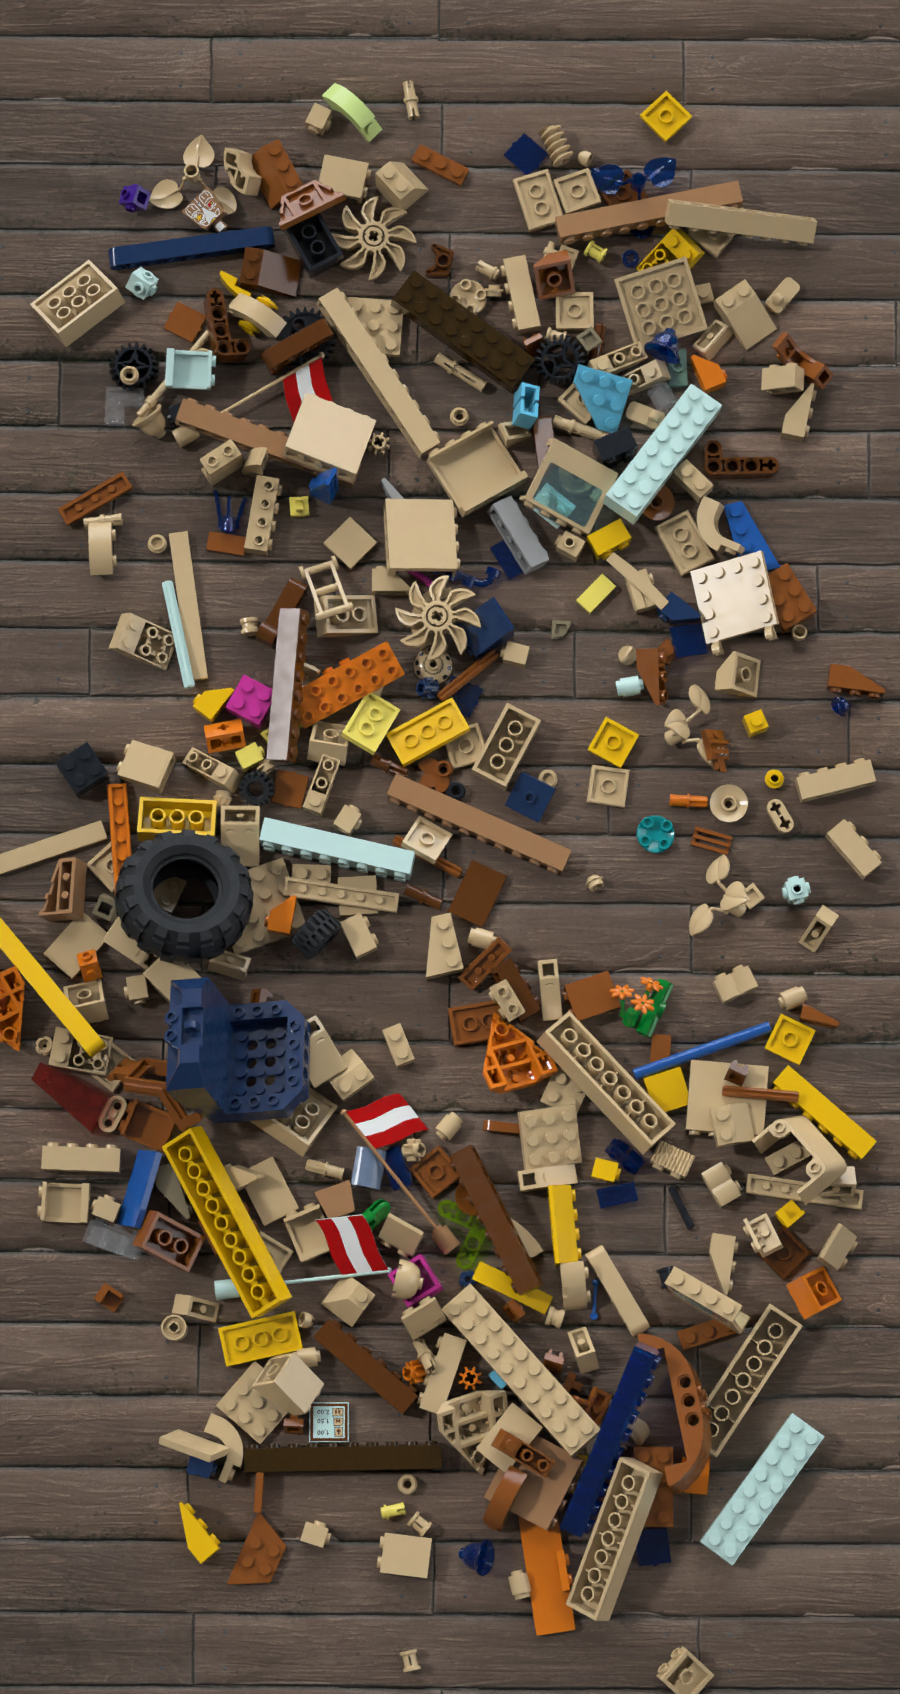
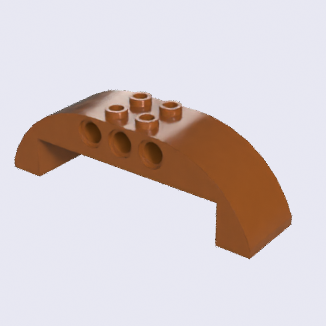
(691, 1409)

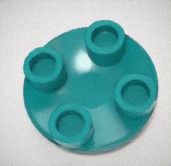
(655, 834)

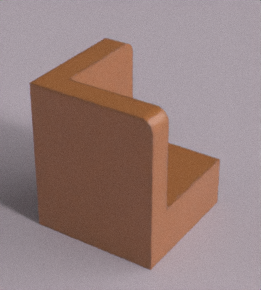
(109, 1297)

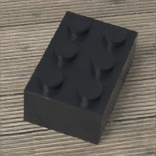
(314, 245)

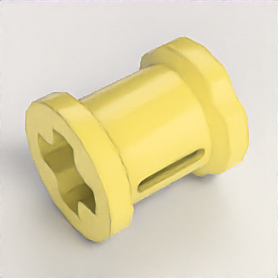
(595, 251)

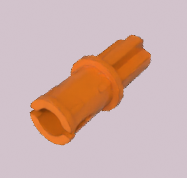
(688, 801)

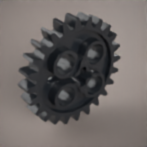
(306, 319)

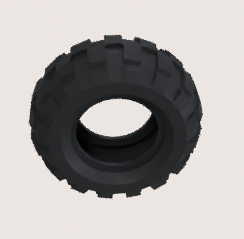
(193, 857)

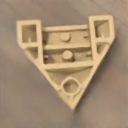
(469, 1419)

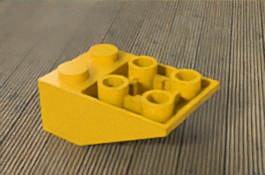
(672, 247)
(198, 1539)

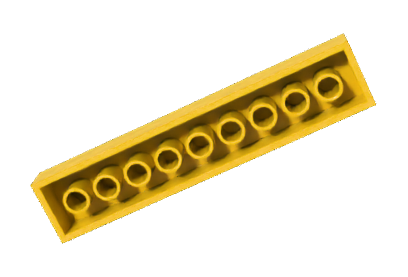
(226, 1222)

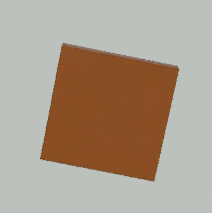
(434, 1172)

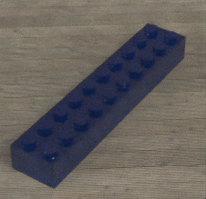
(610, 1439)

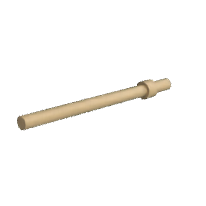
(152, 399)

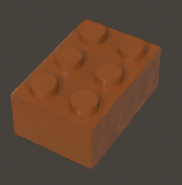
(790, 599)
(168, 1241)

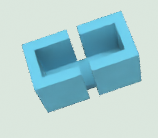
(525, 405)

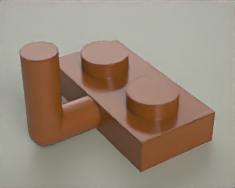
(595, 1404)

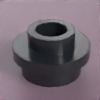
(456, 785)

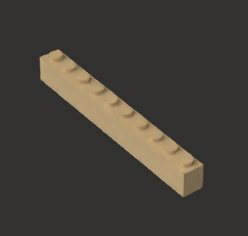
(378, 372)

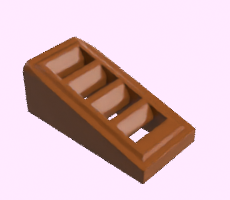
(815, 1017)

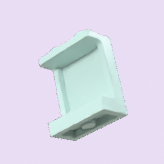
(189, 369)

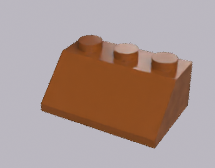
(276, 172)

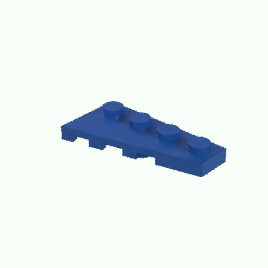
(746, 533)

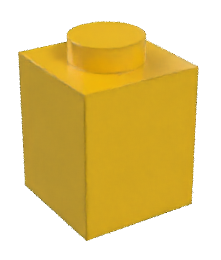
(755, 723)
(605, 1170)

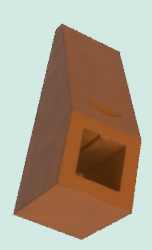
(652, 670)
(847, 679)
(522, 1453)

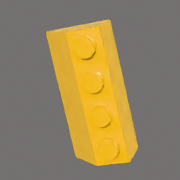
(562, 1224)

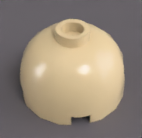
(407, 1280)

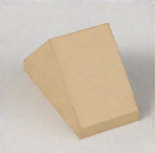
(512, 434)

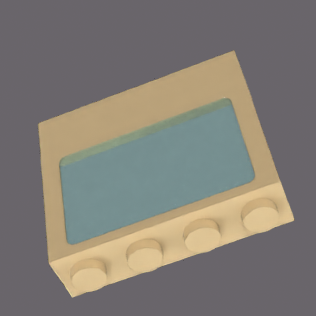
(569, 487)
(707, 1300)

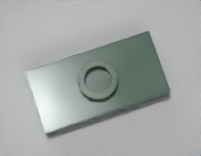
(678, 371)

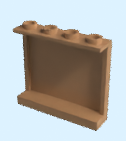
(540, 1496)

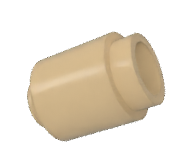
(481, 938)
(792, 998)
(448, 1126)
(309, 1356)
(519, 1584)

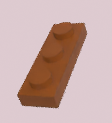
(440, 165)
(484, 963)
(702, 1334)

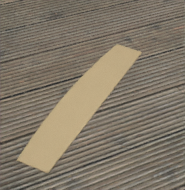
(637, 580)

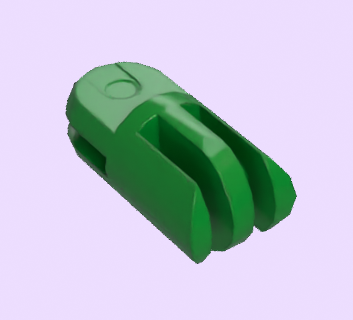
(377, 1212)

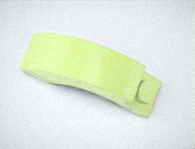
(354, 109)

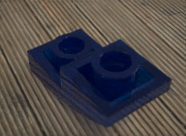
(396, 1162)

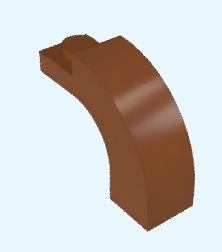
(814, 371)
(503, 1498)

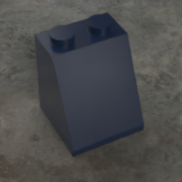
(494, 629)

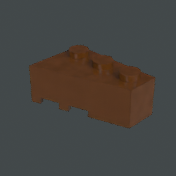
(511, 972)

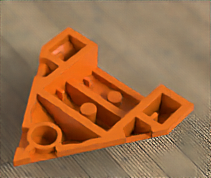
(11, 1006)
(514, 1059)

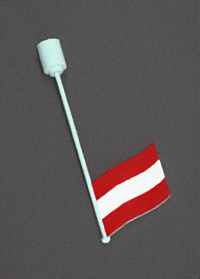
(350, 1247)

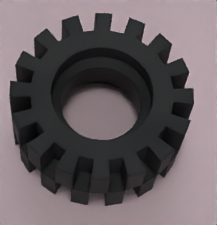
(251, 798)

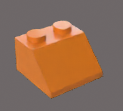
(813, 1292)

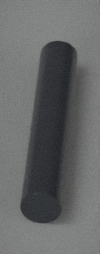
(680, 1206)

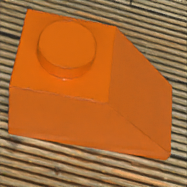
(708, 374)
(281, 917)

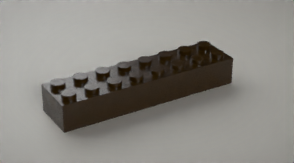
(462, 331)

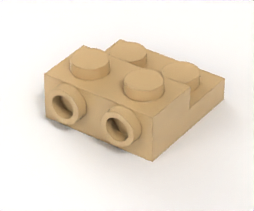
(684, 1673)

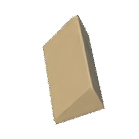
(713, 339)
(230, 965)

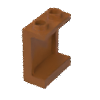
(591, 996)
(147, 1125)

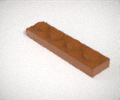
(95, 498)

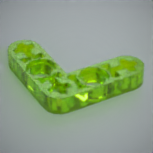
(473, 1233)

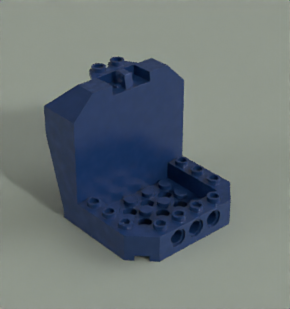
(212, 1054)

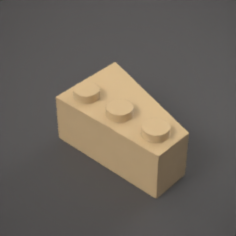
(443, 950)

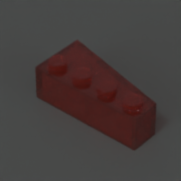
(74, 1097)

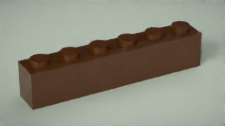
(368, 1369)

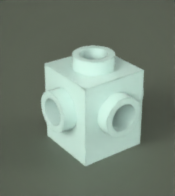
(142, 283)
(792, 896)

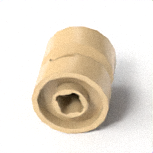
(174, 1328)

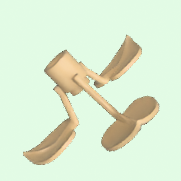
(197, 154)
(678, 723)
(732, 901)

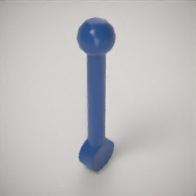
(595, 1283)

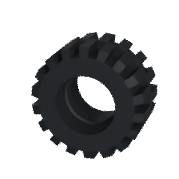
(316, 933)

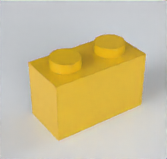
(609, 539)

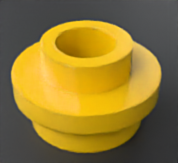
(774, 785)

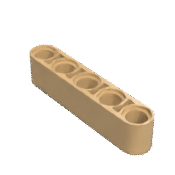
(617, 1291)

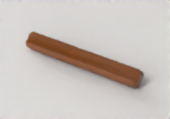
(467, 675)
(441, 863)
(760, 1093)

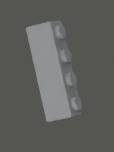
(518, 535)

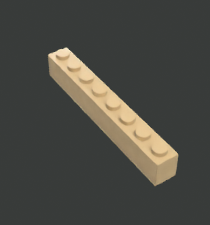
(740, 221)

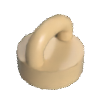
(627, 655)

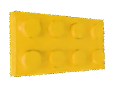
(428, 732)
(260, 1338)

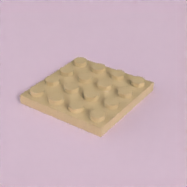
(661, 300)
(268, 889)

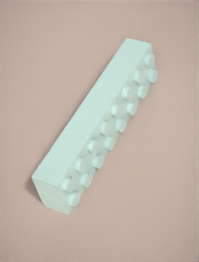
(662, 454)
(337, 849)
(761, 1489)

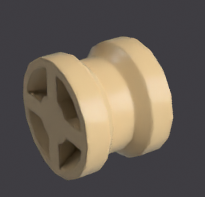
(249, 626)
(555, 1317)

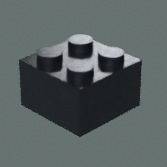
(615, 448)
(82, 769)

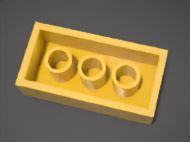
(175, 815)

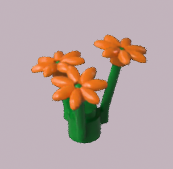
(631, 1015)

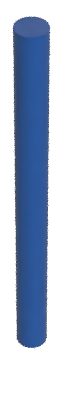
(702, 1050)

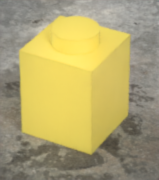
(250, 756)

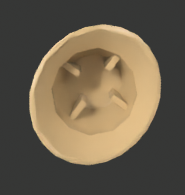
(152, 422)

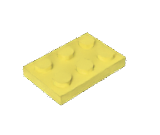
(370, 722)

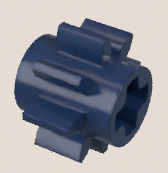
(427, 688)

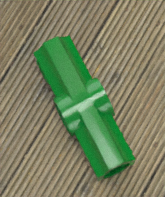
(648, 1021)

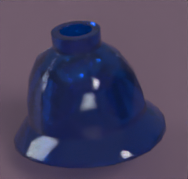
(664, 346)
(478, 1556)

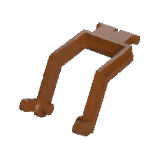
(130, 1074)

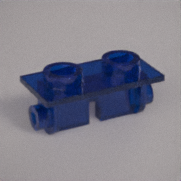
(617, 1151)

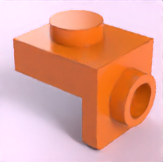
(89, 965)

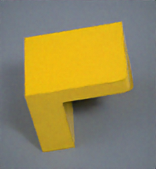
(789, 1214)

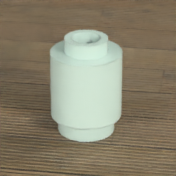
(629, 686)

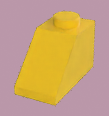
(212, 702)

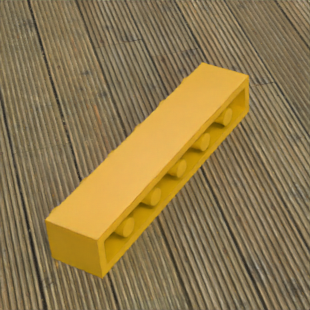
(825, 1114)

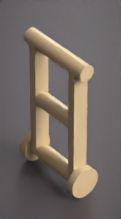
(305, 574)

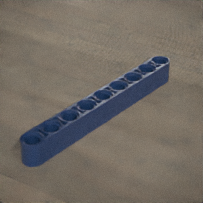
(190, 248)

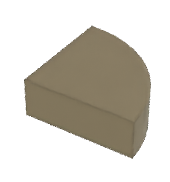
(559, 629)

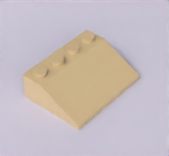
(78, 303)
(303, 1126)

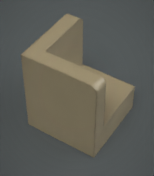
(589, 340)

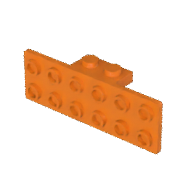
(348, 683)
(547, 1577)

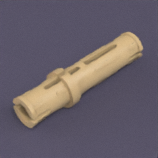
(454, 368)
(578, 428)

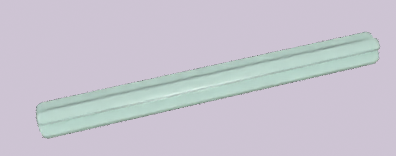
(178, 634)

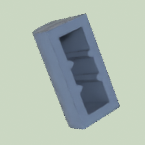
(367, 1168)

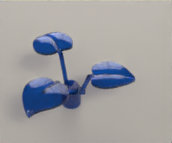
(610, 177)

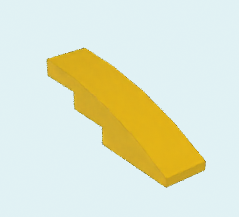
(501, 1283)

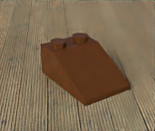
(269, 272)

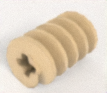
(555, 145)

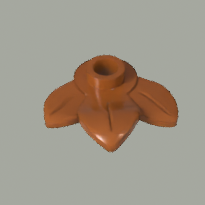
(432, 776)

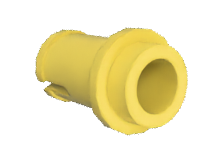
(392, 1510)

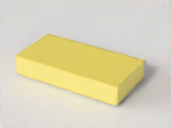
(595, 593)

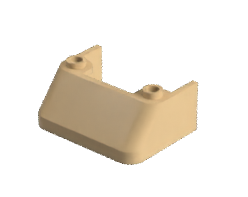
(822, 1169)

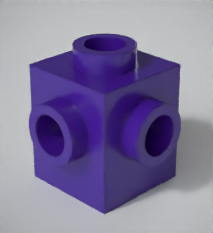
(134, 198)

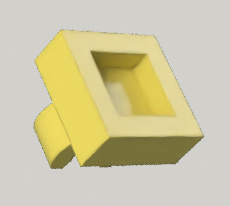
(299, 506)

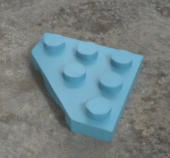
(602, 396)

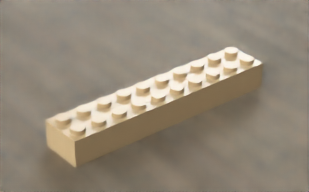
(521, 1371)

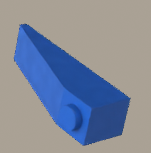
(325, 486)

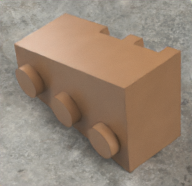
(67, 891)

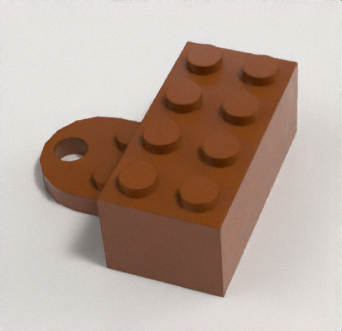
(662, 1507)

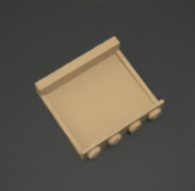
(329, 437)
(475, 469)
(420, 535)
(706, 1092)

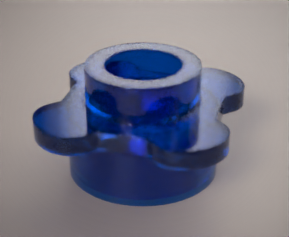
(840, 705)

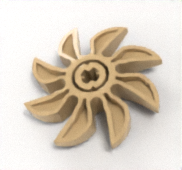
(377, 229)
(439, 608)

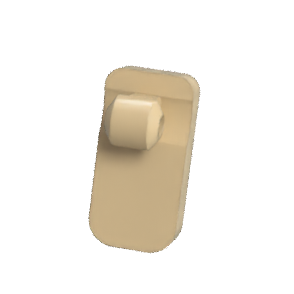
(782, 295)
(644, 415)

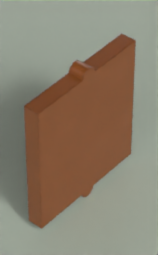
(185, 322)
(289, 789)

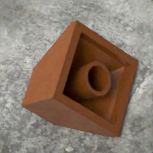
(554, 275)

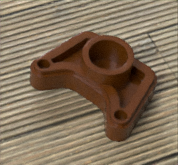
(442, 263)

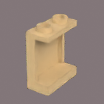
(346, 176)
(221, 462)
(64, 1203)
(306, 1232)
(404, 1555)

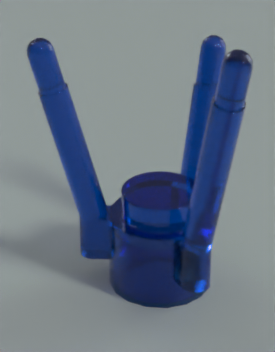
(228, 523)

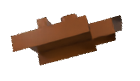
(716, 748)

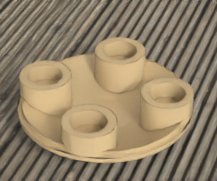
(470, 295)

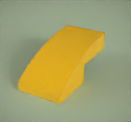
(231, 284)

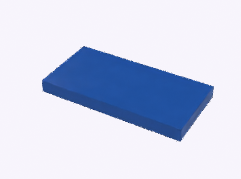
(139, 1189)

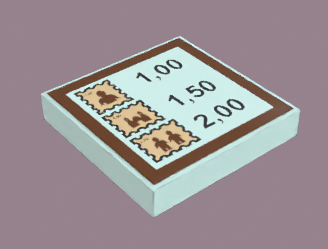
(329, 1422)

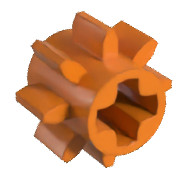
(414, 1372)
(465, 1376)

